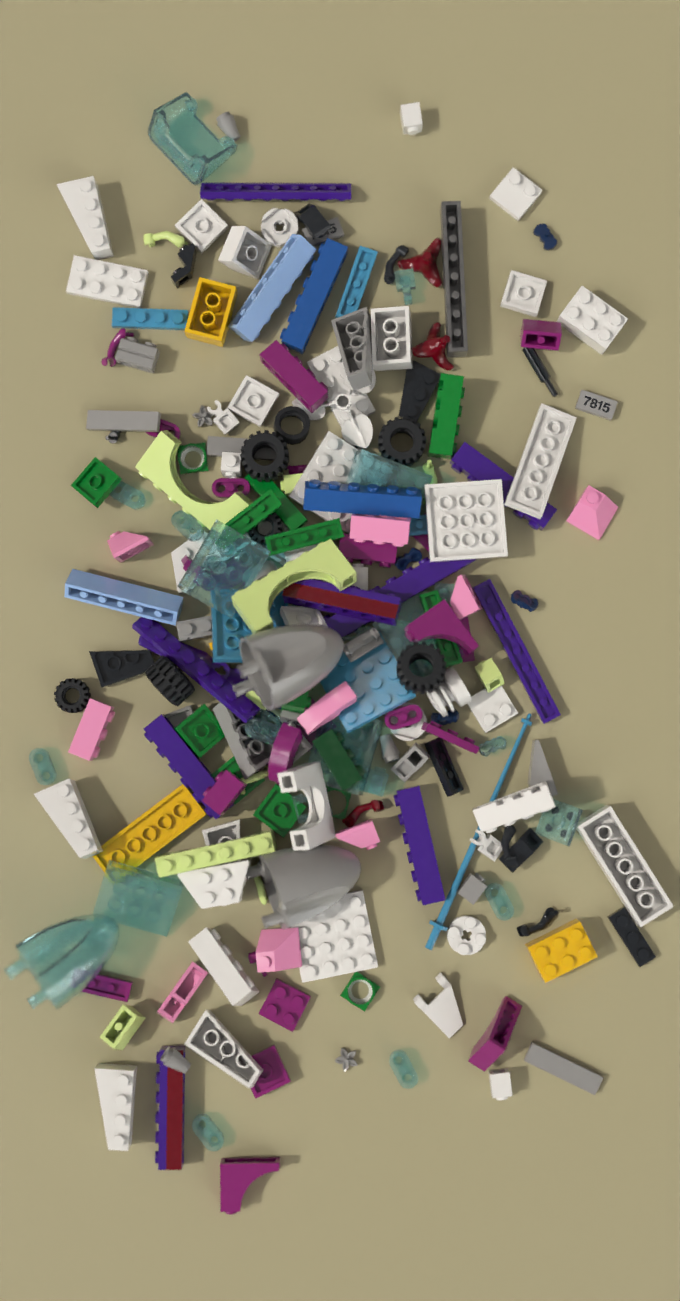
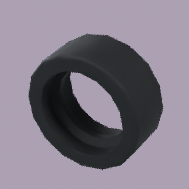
(293, 412)

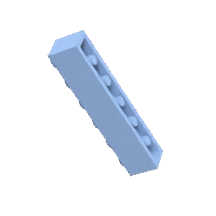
(272, 288)
(123, 597)

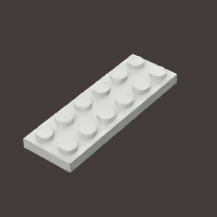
(540, 461)

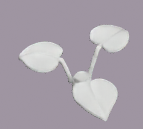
(357, 430)

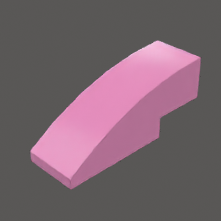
(327, 708)
(182, 992)

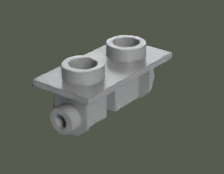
(362, 644)

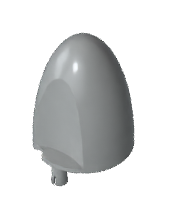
(287, 661)
(304, 881)

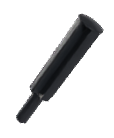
(539, 369)

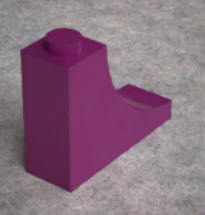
(443, 624)
(497, 1036)
(236, 1177)

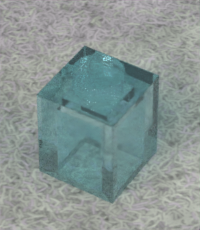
(376, 781)

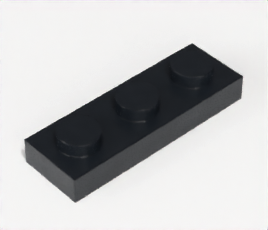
(444, 766)
(631, 936)

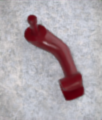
(376, 805)

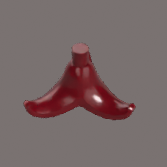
(425, 263)
(434, 347)

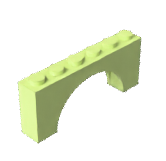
(160, 467)
(320, 563)
(219, 853)

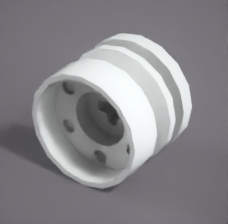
(450, 690)

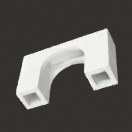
(319, 825)

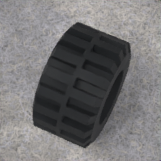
(402, 426)
(265, 440)
(423, 652)
(170, 681)

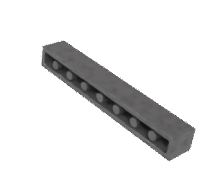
(453, 278)

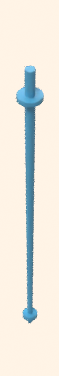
(438, 924)

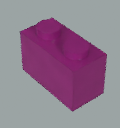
(540, 334)
(223, 792)

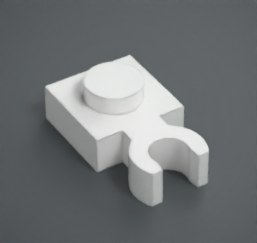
(224, 419)
(488, 845)

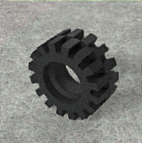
(277, 528)
(60, 695)

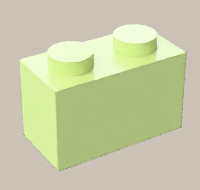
(122, 1027)

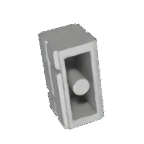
(137, 355)
(194, 628)

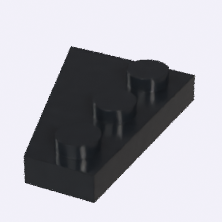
(417, 390)
(120, 665)

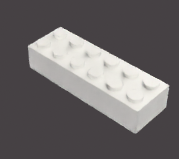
(623, 866)

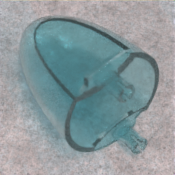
(66, 956)

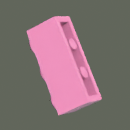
(380, 529)
(92, 730)

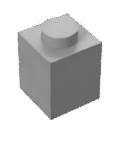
(472, 887)

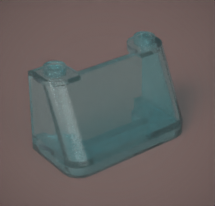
(187, 140)

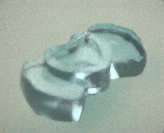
(492, 746)

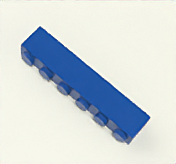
(314, 296)
(362, 499)

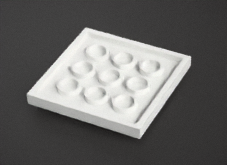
(329, 463)
(465, 520)
(337, 940)

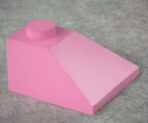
(592, 512)
(127, 544)
(464, 600)
(360, 835)
(278, 950)

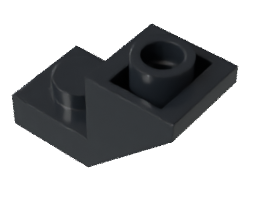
(313, 221)
(187, 256)
(523, 848)

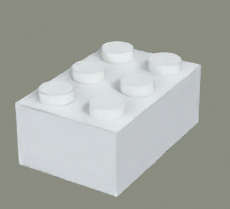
(592, 320)
(391, 338)

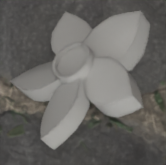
(203, 417)
(346, 1058)

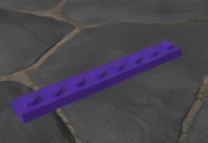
(270, 191)
(516, 651)
(195, 668)

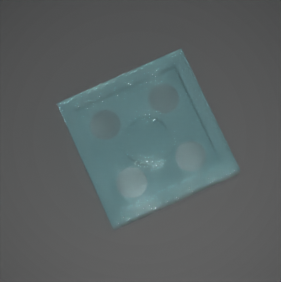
(559, 823)

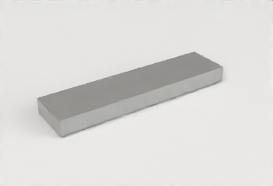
(123, 421)
(217, 445)
(563, 1068)

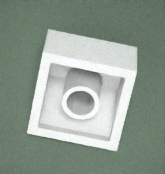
(245, 251)

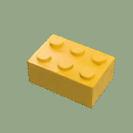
(211, 312)
(561, 950)

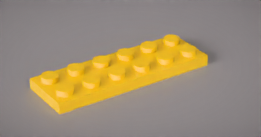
(152, 830)

